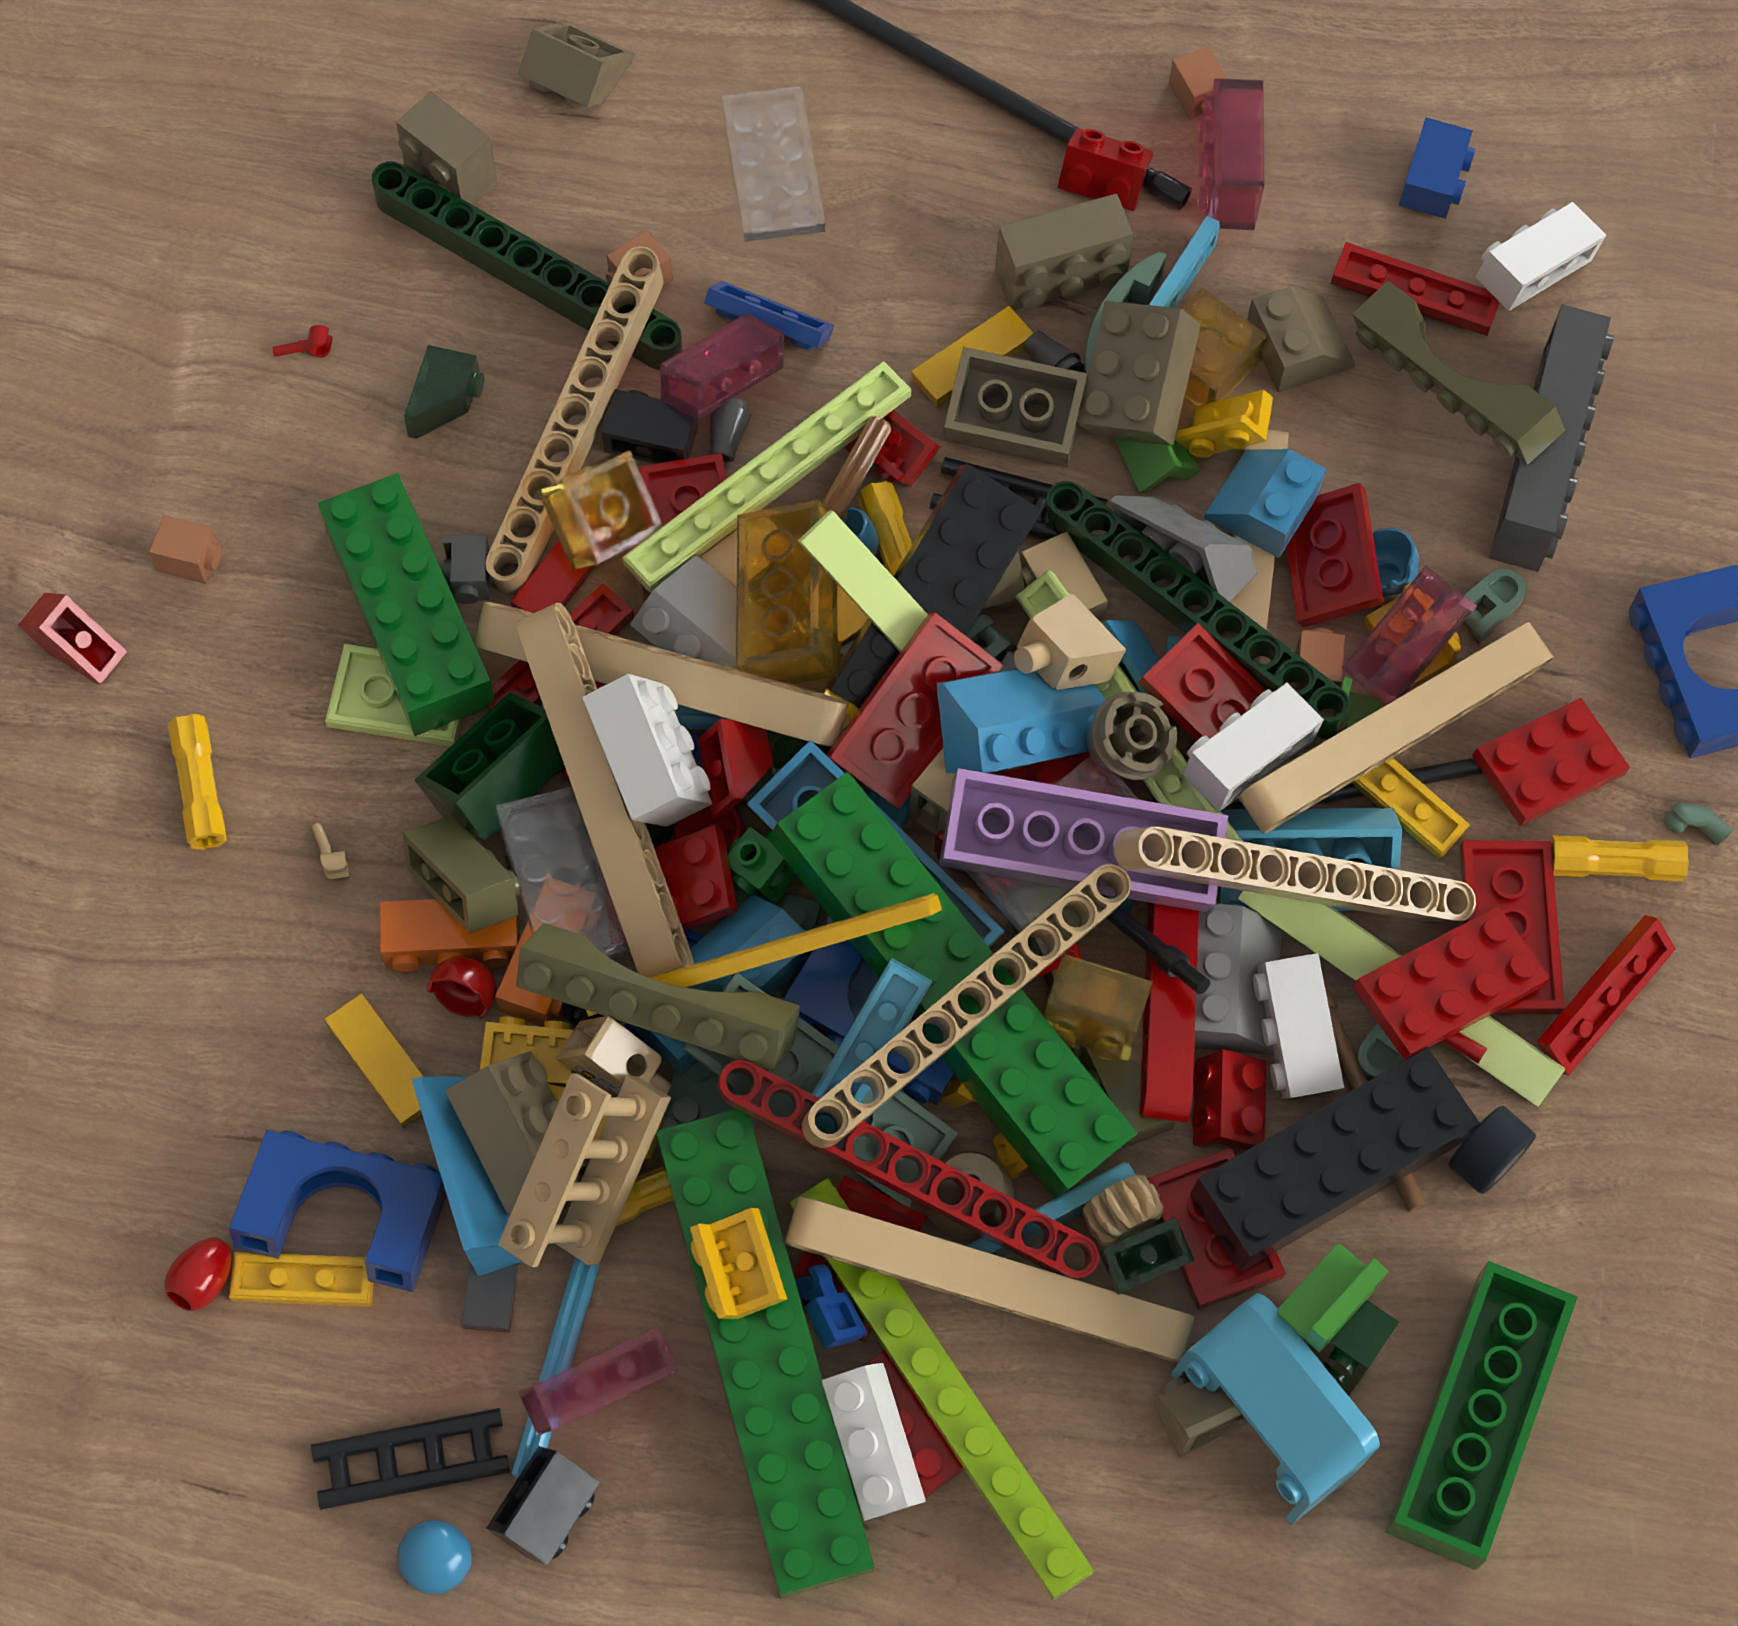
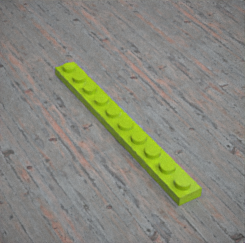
(961, 1419)

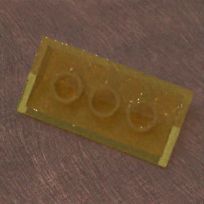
(784, 597)

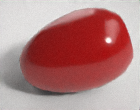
(198, 1274)

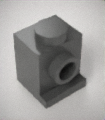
(466, 567)

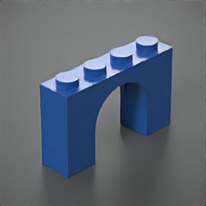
(1667, 615)
(824, 1005)
(294, 1168)

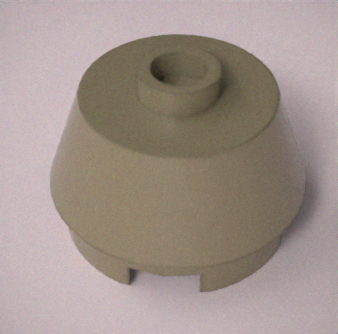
(1131, 736)
(984, 1169)

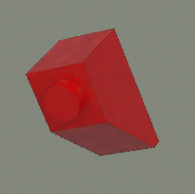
(72, 636)
(734, 761)

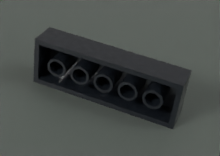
(946, 570)
(1333, 1159)

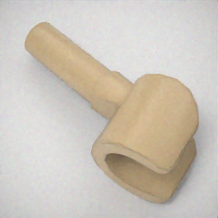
(334, 863)

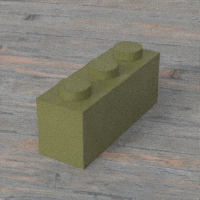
(461, 874)

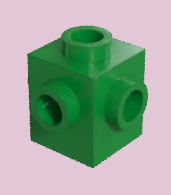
(759, 866)

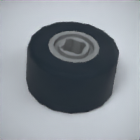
(1492, 1149)

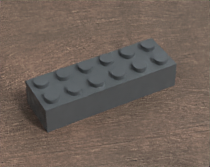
(1540, 491)

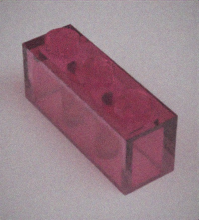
(722, 366)
(1409, 636)
(598, 1381)

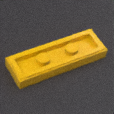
(1000, 335)
(1416, 806)
(378, 1057)
(300, 1280)

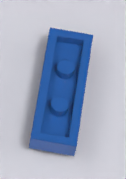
(802, 328)

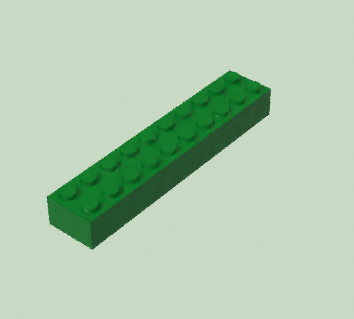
(1014, 1056)
(769, 1370)

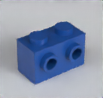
(1436, 168)

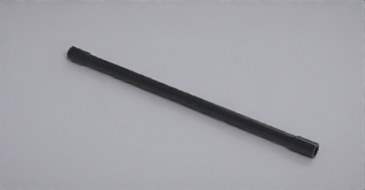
(1155, 181)

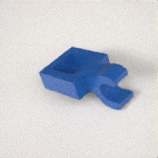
(830, 1312)

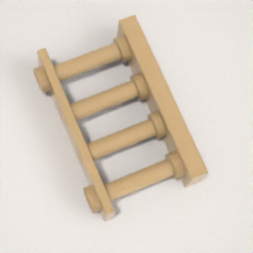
(606, 1181)

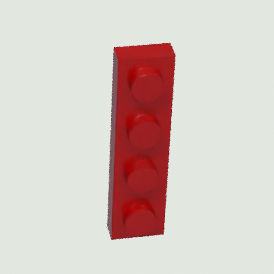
(1434, 293)
(599, 612)
(1607, 994)

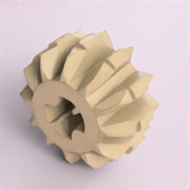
(1122, 1210)

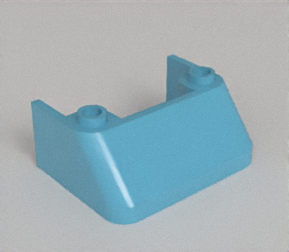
(1286, 1401)

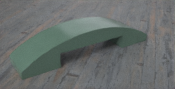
(1134, 286)

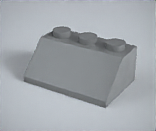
(1198, 545)
(692, 614)
(1229, 949)

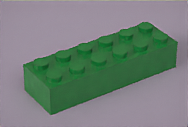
(407, 604)
(1481, 1415)

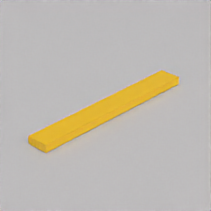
(801, 942)

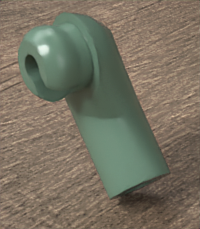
(1698, 816)

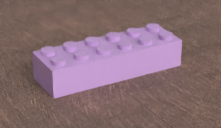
(1063, 835)

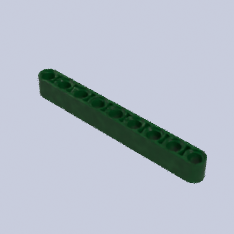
(513, 251)
(1188, 591)

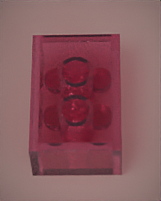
(1232, 153)

